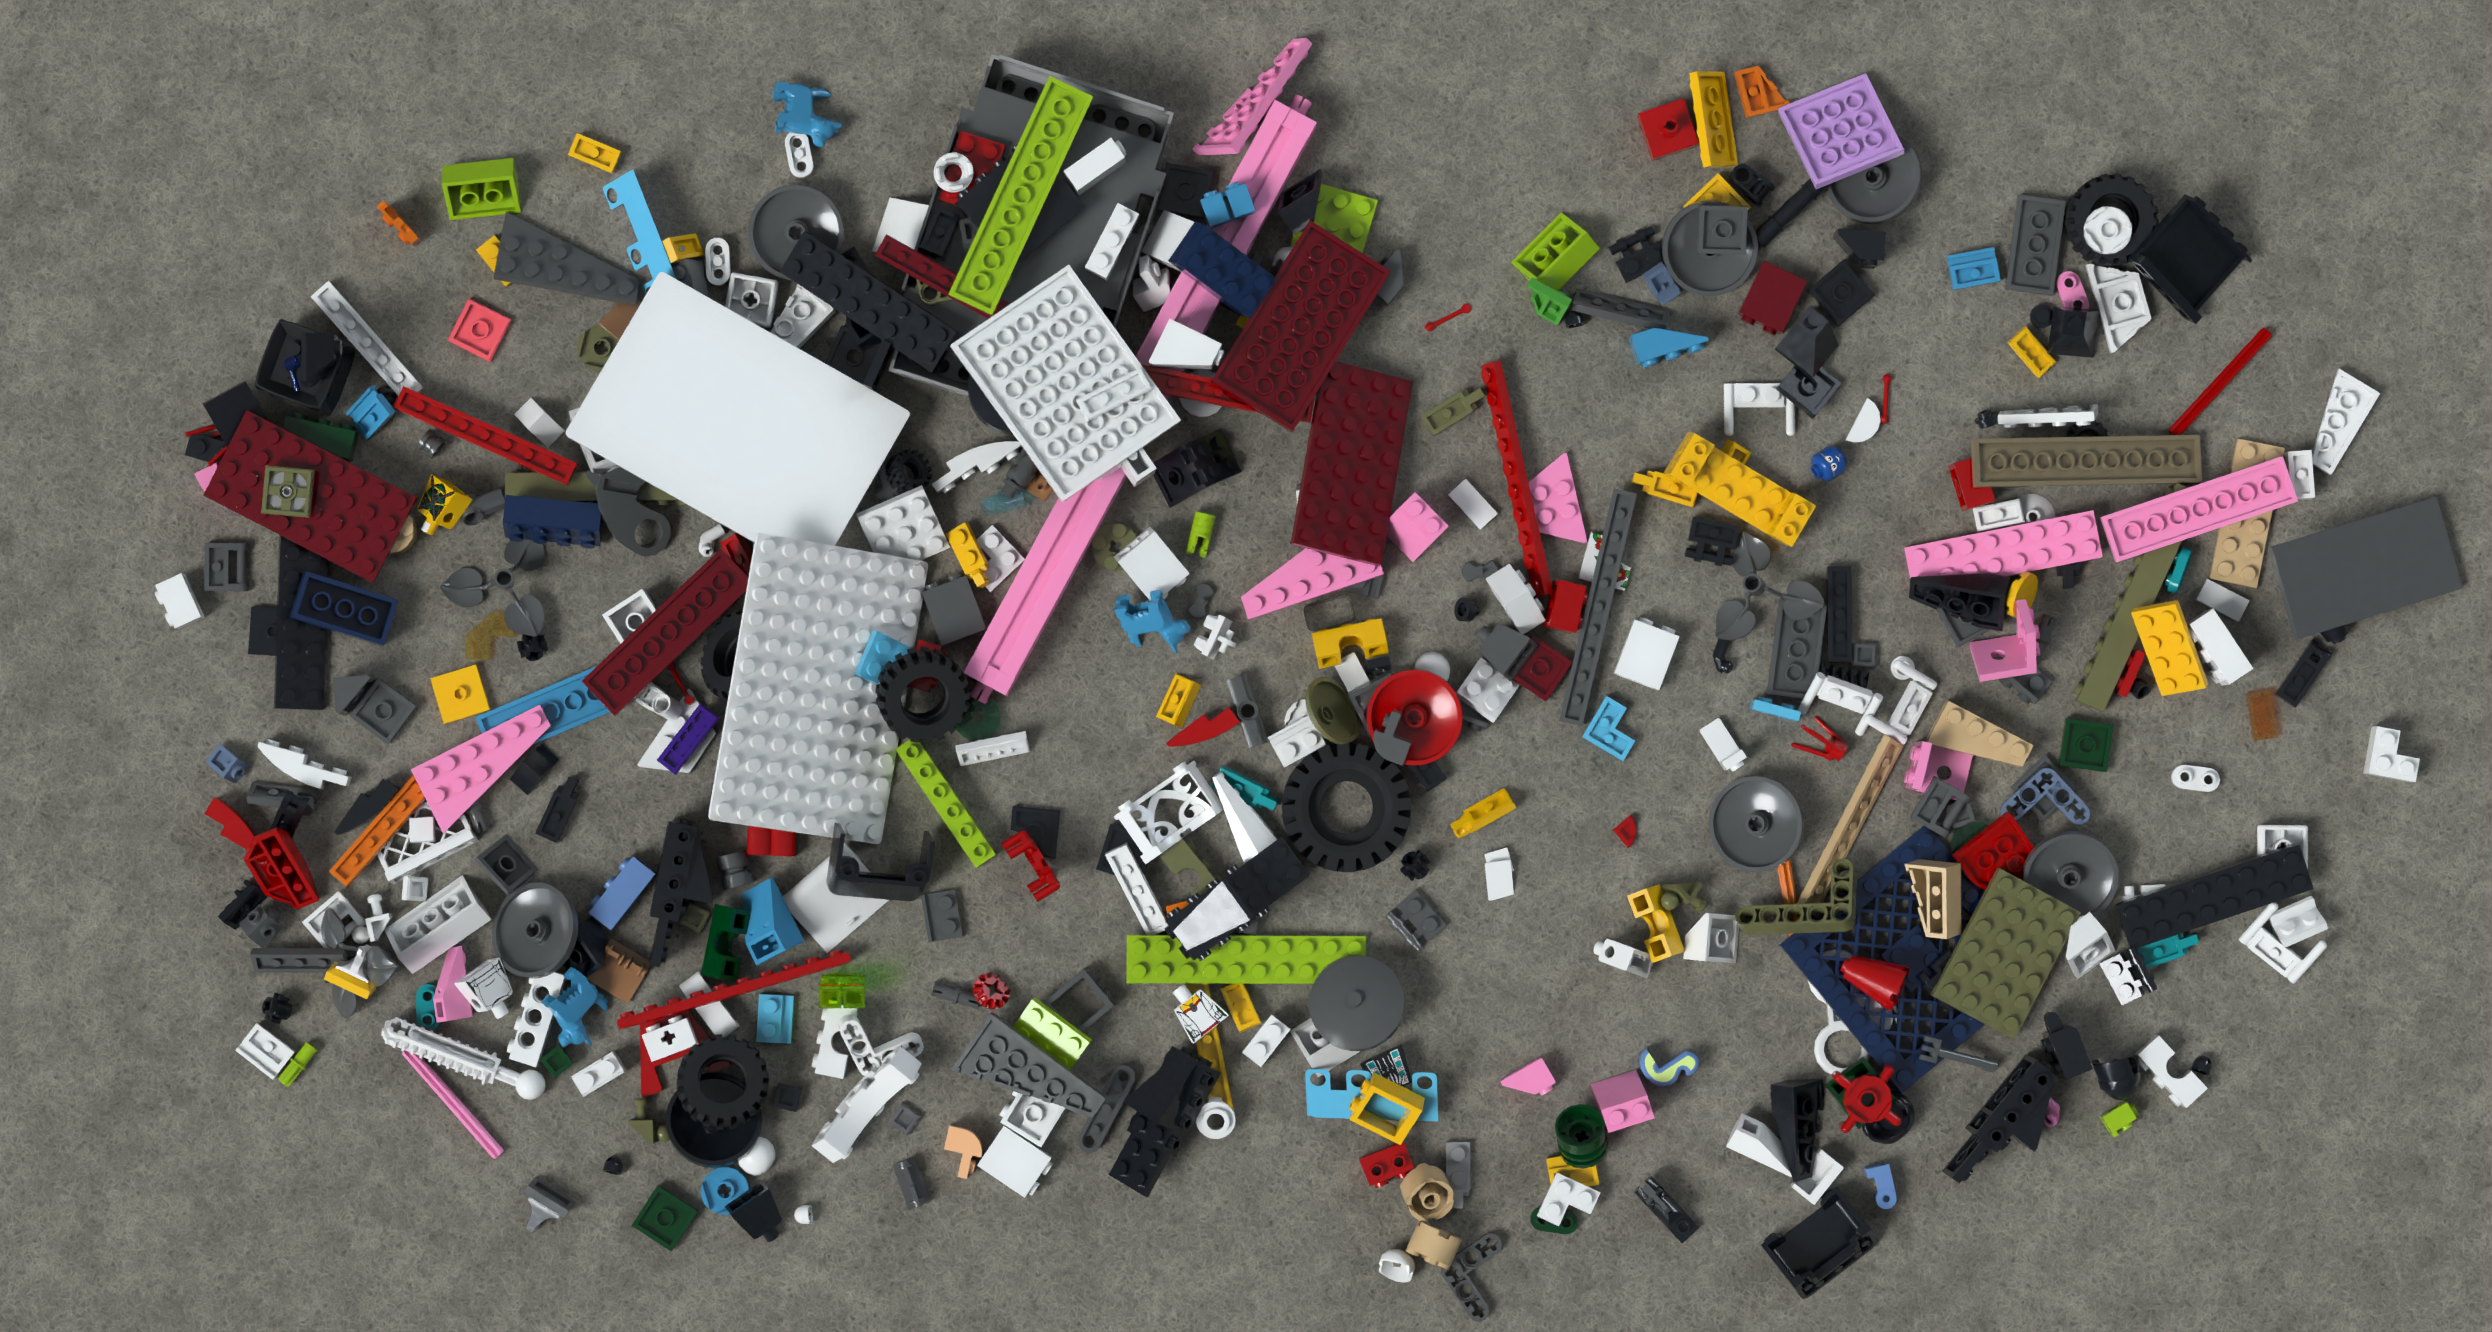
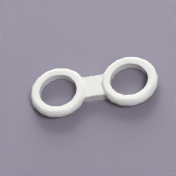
(1834, 1025)

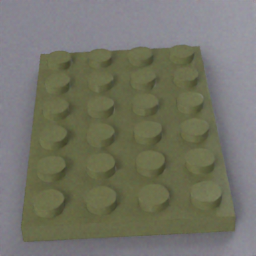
(2005, 953)

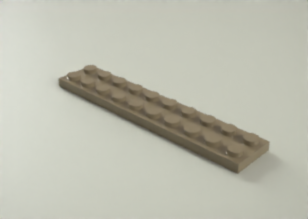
(2086, 461)

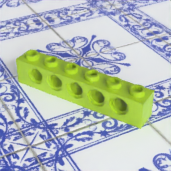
(946, 802)

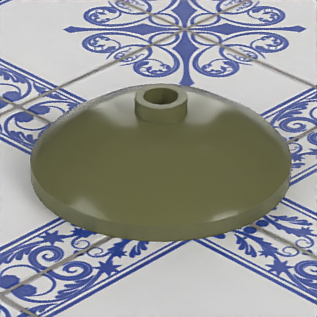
(1332, 711)

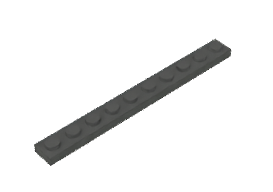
(1598, 607)

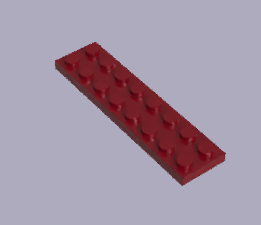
(667, 632)

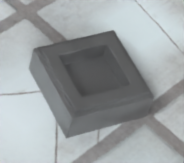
(904, 1119)

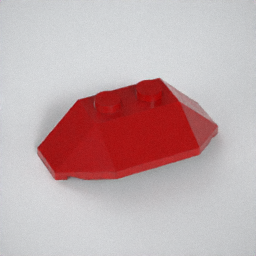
(281, 869)

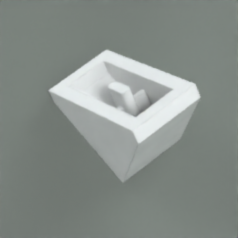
(539, 422)

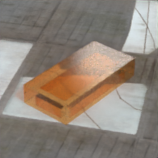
(2261, 715)

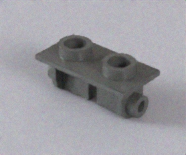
(911, 1183)

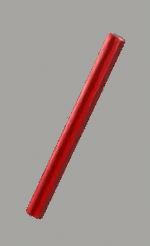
(2220, 382)

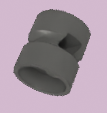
(734, 870)

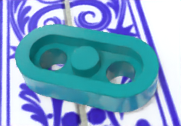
(2175, 579)
(426, 1007)

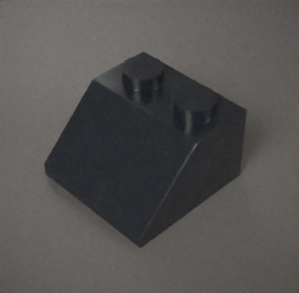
(1862, 246)

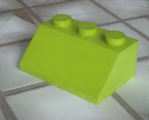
(481, 188)
(1556, 253)

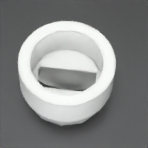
(802, 1214)

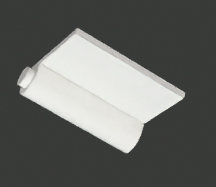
(826, 915)

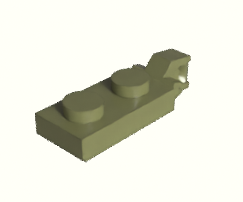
(1451, 411)

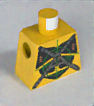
(442, 504)

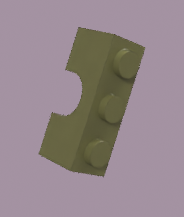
(1183, 856)

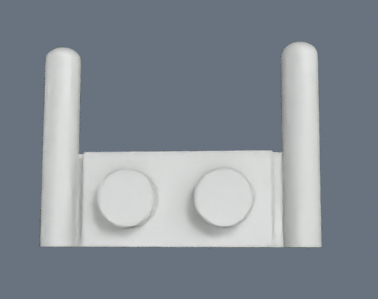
(1755, 396)
(1844, 695)
(1909, 707)
(2273, 952)

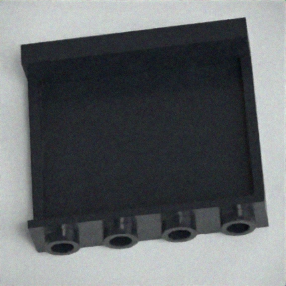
(1056, 211)
(2188, 256)

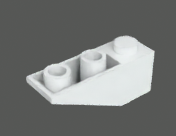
(1758, 1143)

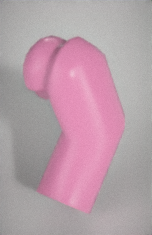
(2053, 1113)

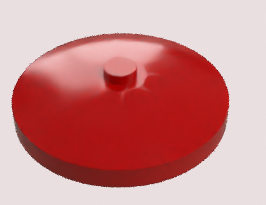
(1429, 717)

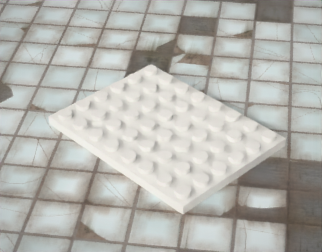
(1042, 359)

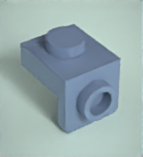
(1661, 284)

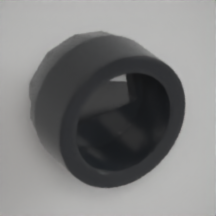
(1574, 317)
(2140, 688)
(2202, 1063)
(613, 1166)

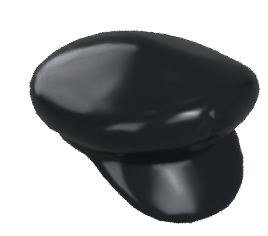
(1885, 1131)

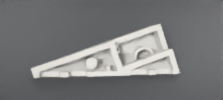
(1246, 825)

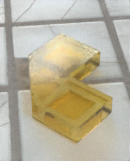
(479, 638)

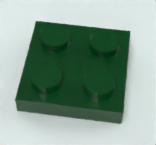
(2085, 745)
(664, 1218)

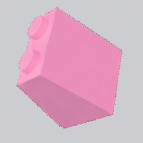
(1414, 527)
(1622, 1101)

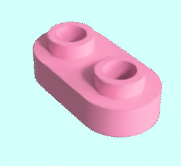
(2071, 294)

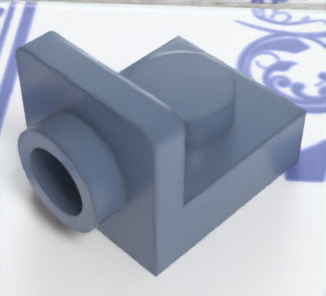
(227, 764)

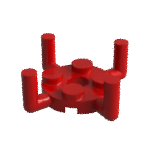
(1036, 860)
(1867, 1084)

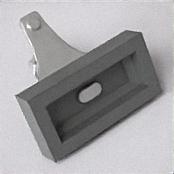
(546, 1203)

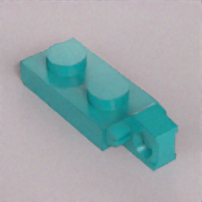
(1250, 790)
(2167, 949)

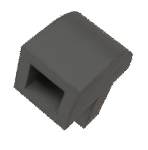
(1387, 743)

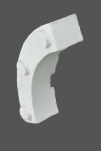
(864, 1102)

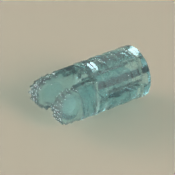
(1001, 503)

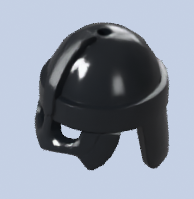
(2118, 1077)

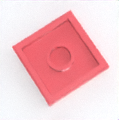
(479, 330)

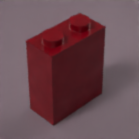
(1771, 298)

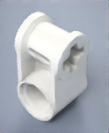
(657, 700)

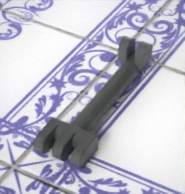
(1987, 1063)

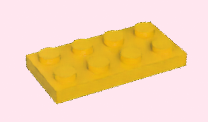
(1713, 119)
(2169, 648)

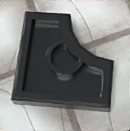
(1041, 826)

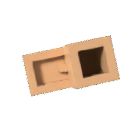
(966, 1142)

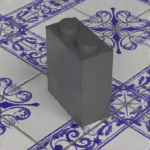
(954, 609)

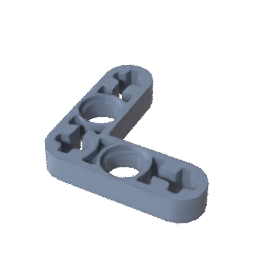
(2050, 791)

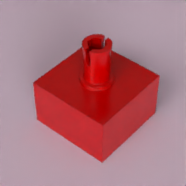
(1667, 129)
(1963, 482)

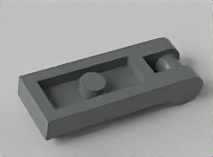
(272, 795)

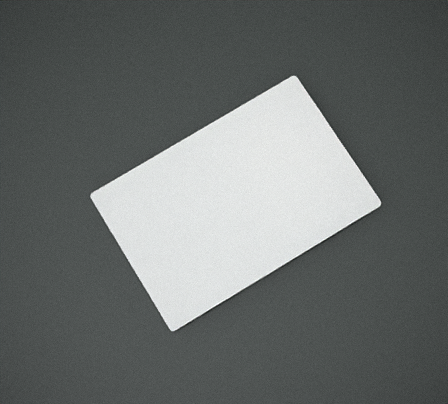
(736, 419)
(798, 724)

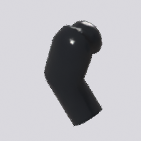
(1719, 657)

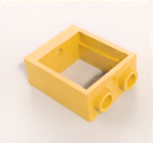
(1395, 1093)

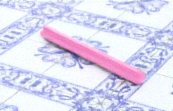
(454, 1104)

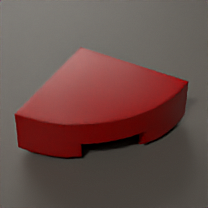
(1626, 831)

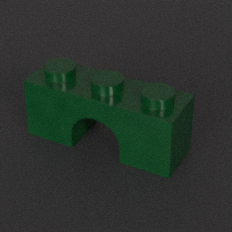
(725, 925)

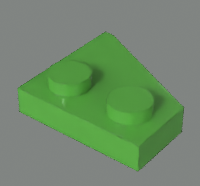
(1548, 302)

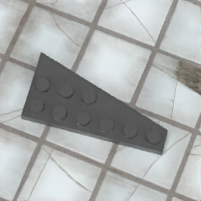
(545, 262)
(1018, 1064)

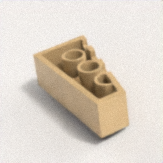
(1972, 735)

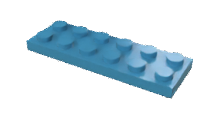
(564, 703)

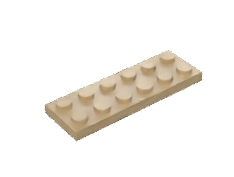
(2242, 544)

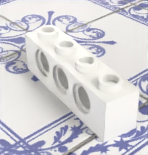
(517, 1048)

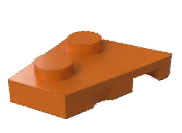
(1757, 92)
(392, 218)

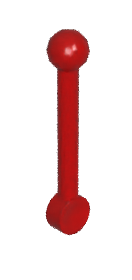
(1464, 309)
(1884, 417)
(689, 700)

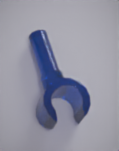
(290, 365)

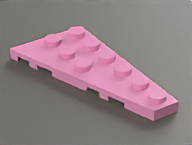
(1251, 106)
(1305, 578)
(467, 771)

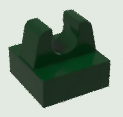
(556, 1061)

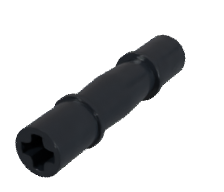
(1788, 212)

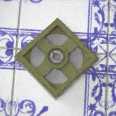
(287, 491)

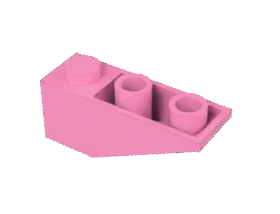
(448, 1000)

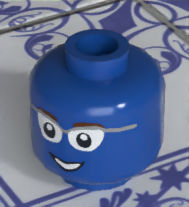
(1828, 463)

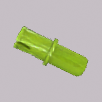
(297, 1064)

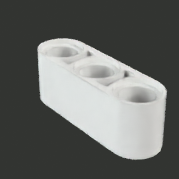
(714, 1014)

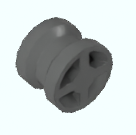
(431, 443)

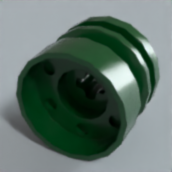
(1581, 1136)

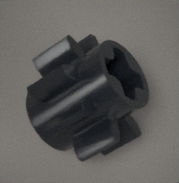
(532, 647)
(1415, 865)
(277, 1008)

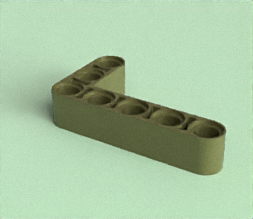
(1807, 912)

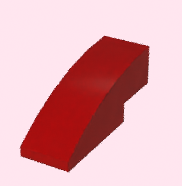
(1203, 729)
(235, 826)

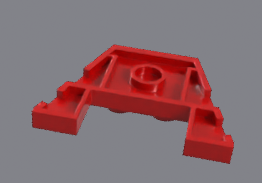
(649, 1078)

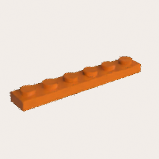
(378, 833)

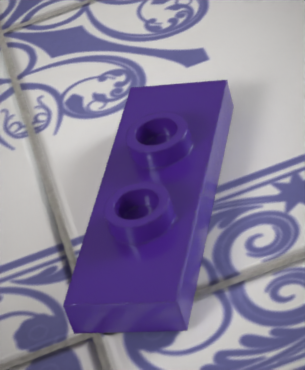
(688, 739)

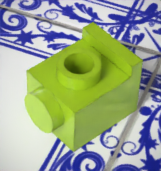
(2119, 1118)

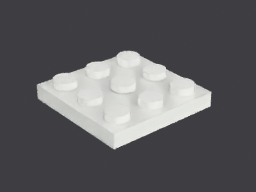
(904, 526)

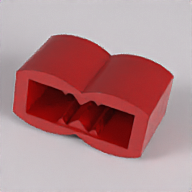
(770, 842)

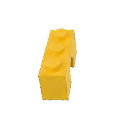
(1331, 642)
(1664, 937)

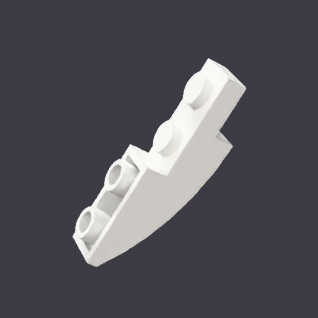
(985, 457)
(293, 763)

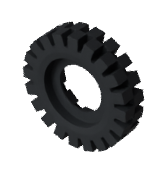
(1339, 850)

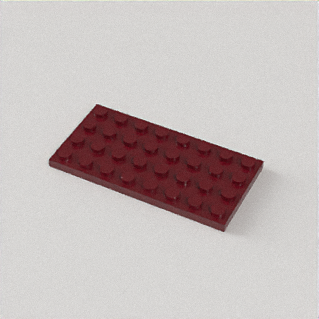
(1300, 326)
(1352, 463)
(351, 510)

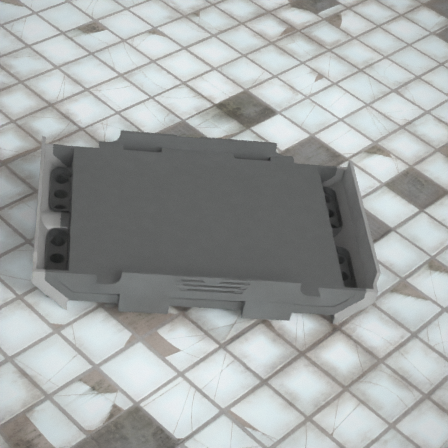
(1003, 119)

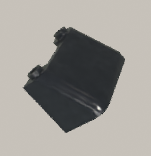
(1821, 1244)

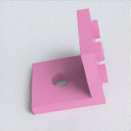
(2017, 650)
(1927, 760)

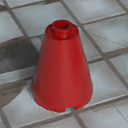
(1876, 978)

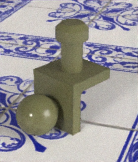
(1683, 893)
(645, 1126)

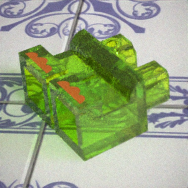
(842, 986)

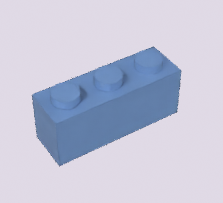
(622, 892)

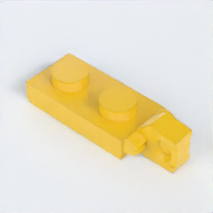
(1665, 487)
(969, 554)
(1483, 813)

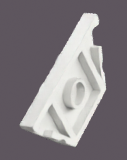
(2120, 303)
(666, 735)

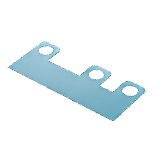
(649, 241)
(1329, 1103)

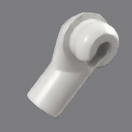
(708, 538)

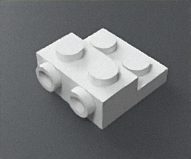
(1031, 1117)

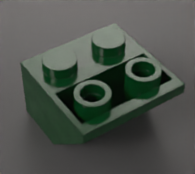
(1859, 1068)

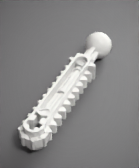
(460, 1057)

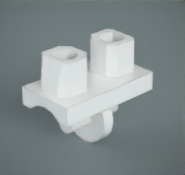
(1219, 637)

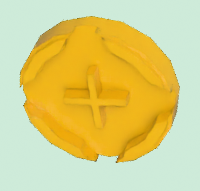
(2022, 589)

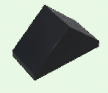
(533, 768)

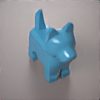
(799, 112)
(1150, 617)
(572, 1006)

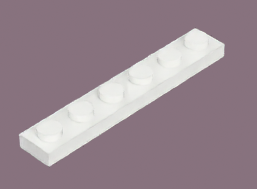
(365, 339)

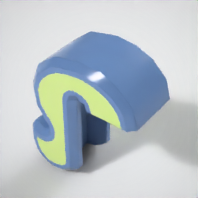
(1668, 1072)

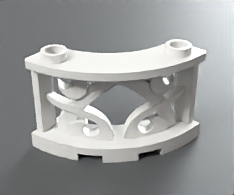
(1202, 812)

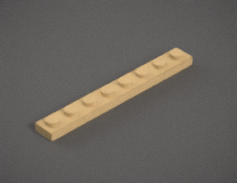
(1852, 819)

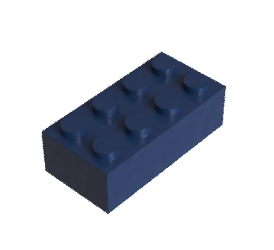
(1222, 269)
(552, 521)
(343, 608)

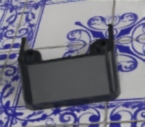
(847, 880)

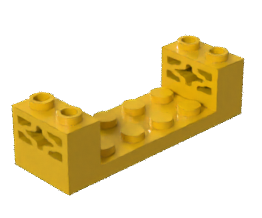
(1739, 489)

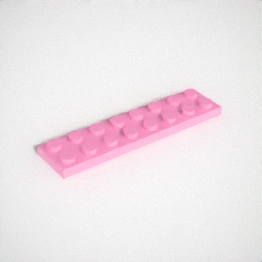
(2199, 509)
(2010, 549)

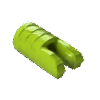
(1201, 527)

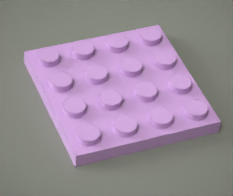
(1841, 131)

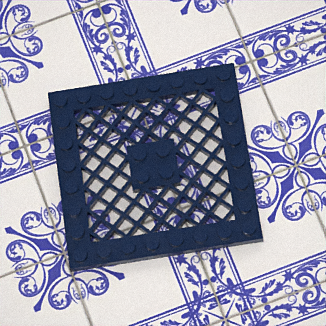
(1910, 950)

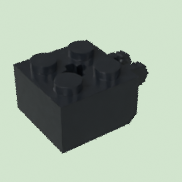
(2064, 1047)

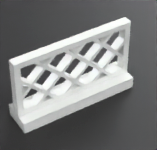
(427, 856)

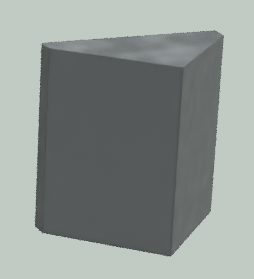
(350, 690)
(506, 864)

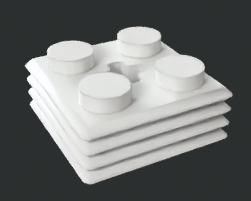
(764, 291)
(2271, 837)

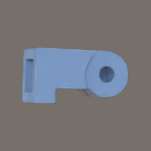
(1885, 1192)

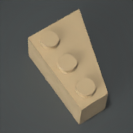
(1938, 895)

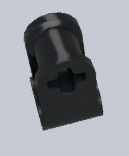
(1752, 184)

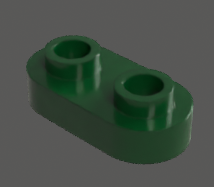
(1550, 1227)

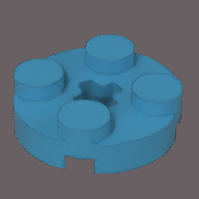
(713, 1182)

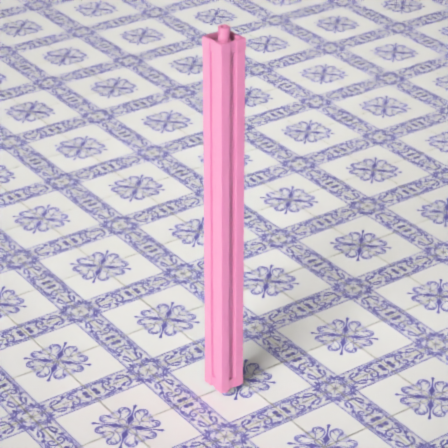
(1076, 521)

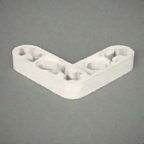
(874, 1055)

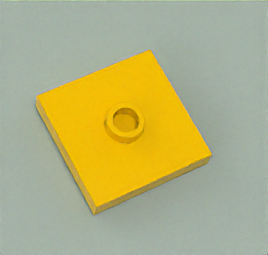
(460, 694)

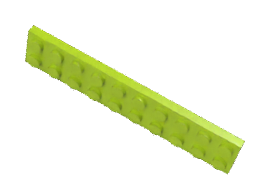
(1020, 195)
(1239, 960)

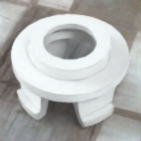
(966, 168)
(1216, 1106)

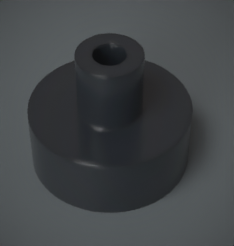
(1466, 609)

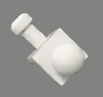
(375, 924)

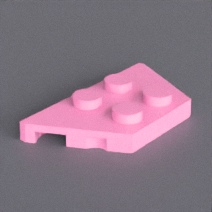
(1557, 502)

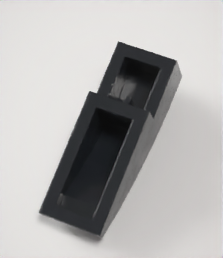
(367, 807)

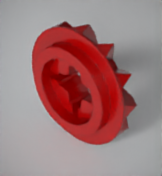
(981, 991)

